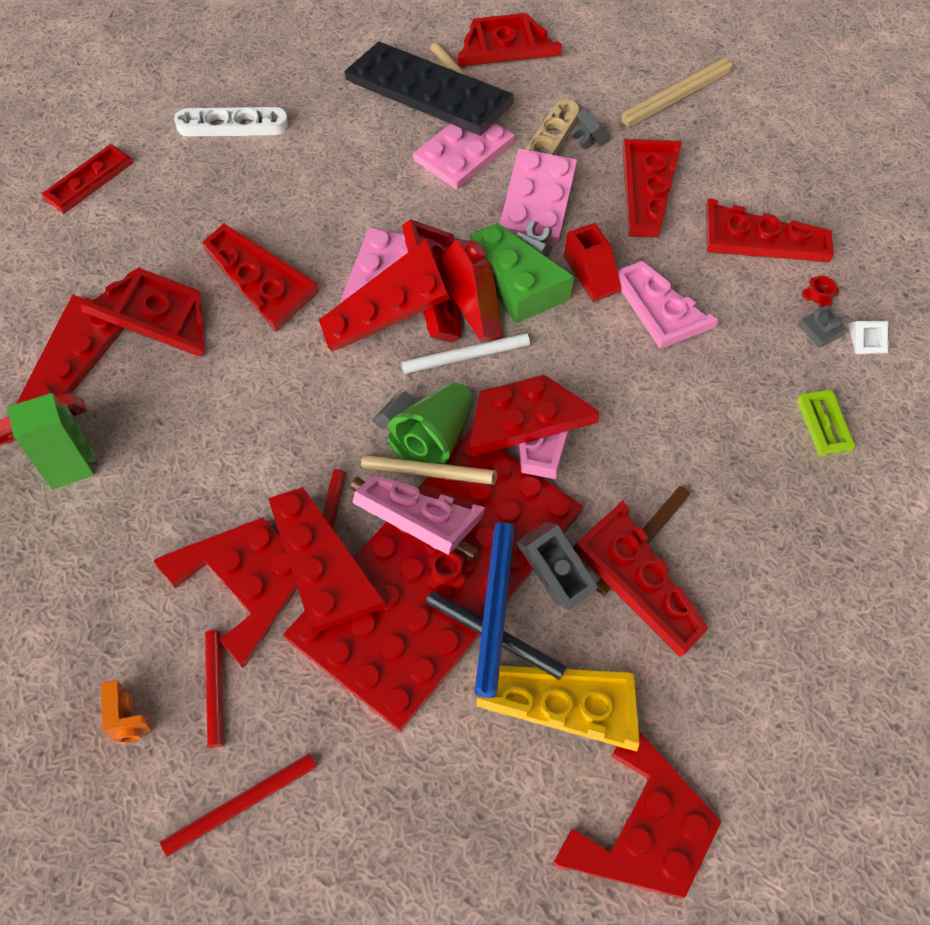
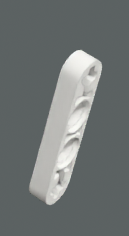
(231, 119)

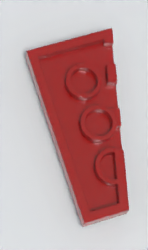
(648, 181)
(764, 236)
(263, 279)
(392, 296)
(443, 319)
(70, 352)
(323, 569)
(631, 569)

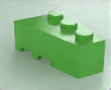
(523, 276)
(52, 440)

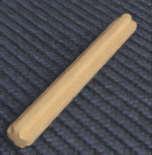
(676, 92)

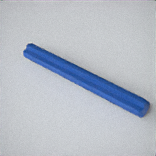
(494, 612)

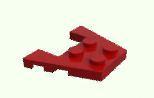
(254, 570)
(660, 839)

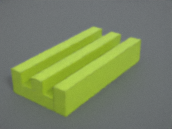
(846, 444)

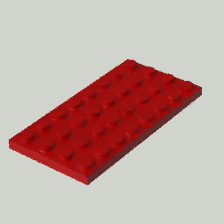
(408, 647)

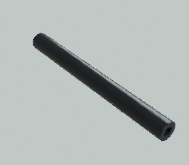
(509, 642)

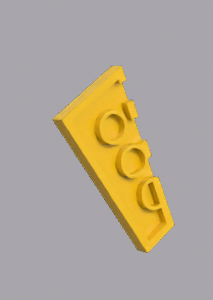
(581, 702)

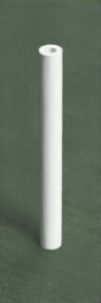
(465, 353)

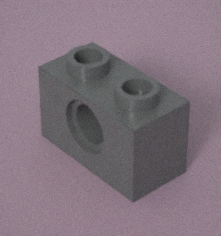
(557, 565)

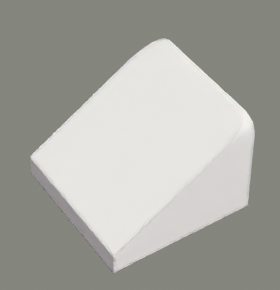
(869, 336)

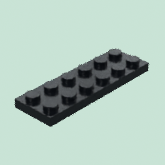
(430, 88)

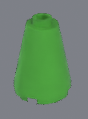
(432, 425)

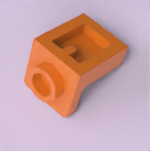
(116, 706)

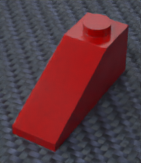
(472, 286)

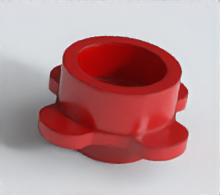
(823, 284)
(441, 560)

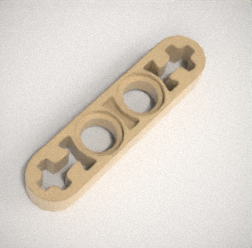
(554, 121)

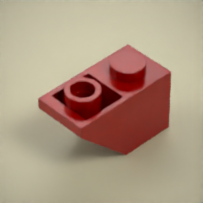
(592, 261)

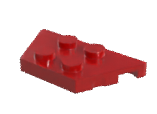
(506, 39)
(153, 309)
(526, 413)

